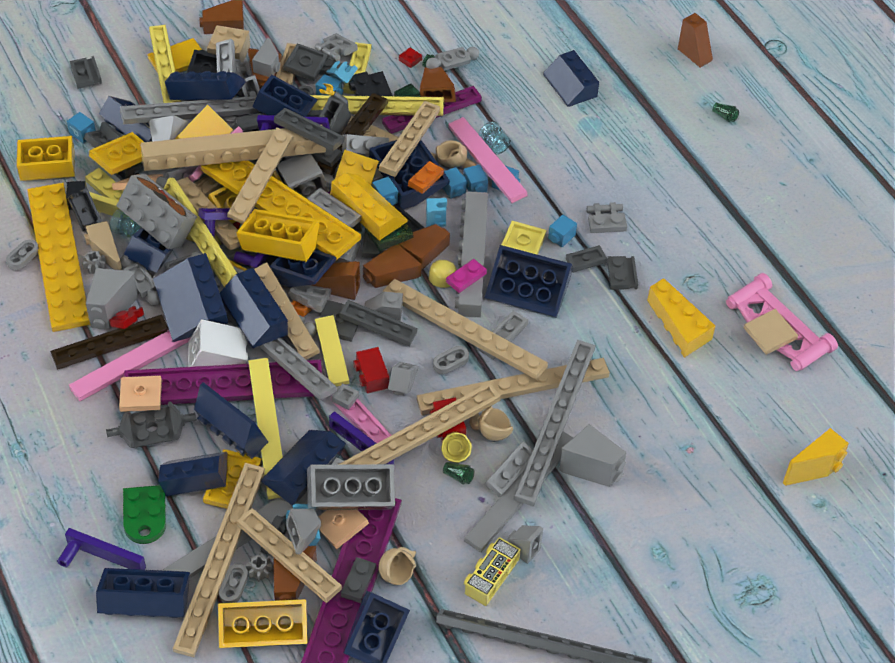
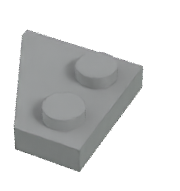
(311, 296)

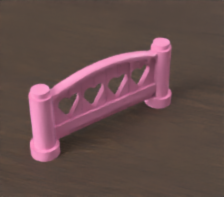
(757, 292)

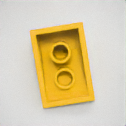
(817, 459)

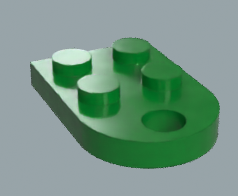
(144, 510)

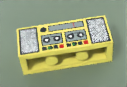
(491, 571)

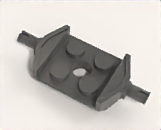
(167, 420)

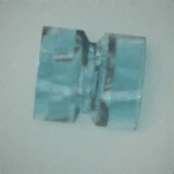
(494, 137)
(123, 224)

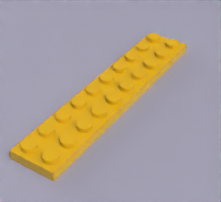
(333, 235)
(58, 257)

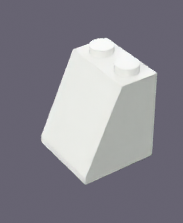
(216, 345)

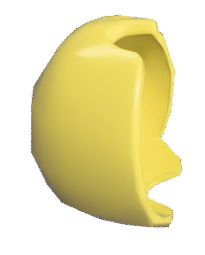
(440, 271)
(456, 447)

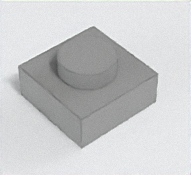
(345, 396)

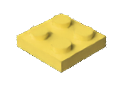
(524, 237)

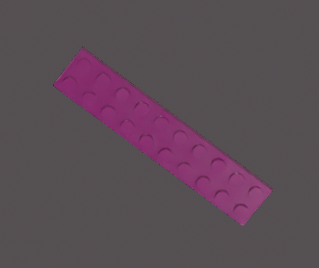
(230, 381)
(338, 614)

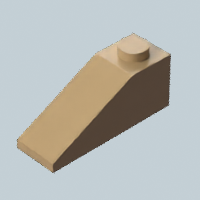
(101, 240)

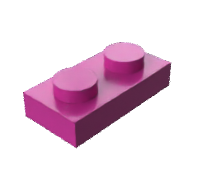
(466, 275)

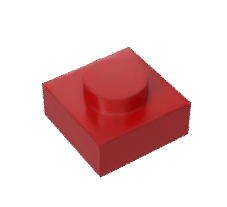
(410, 57)

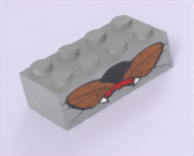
(156, 211)
(351, 487)

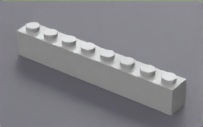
(472, 247)

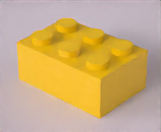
(45, 158)

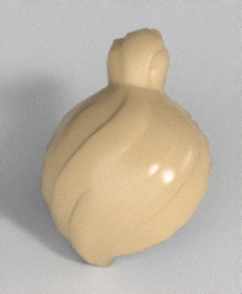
(453, 154)
(492, 424)
(397, 565)

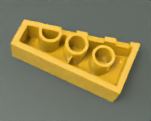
(680, 317)

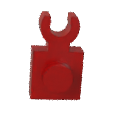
(126, 318)

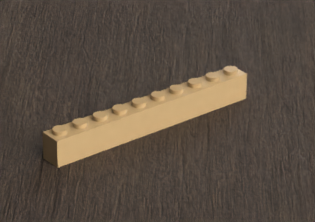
(218, 149)

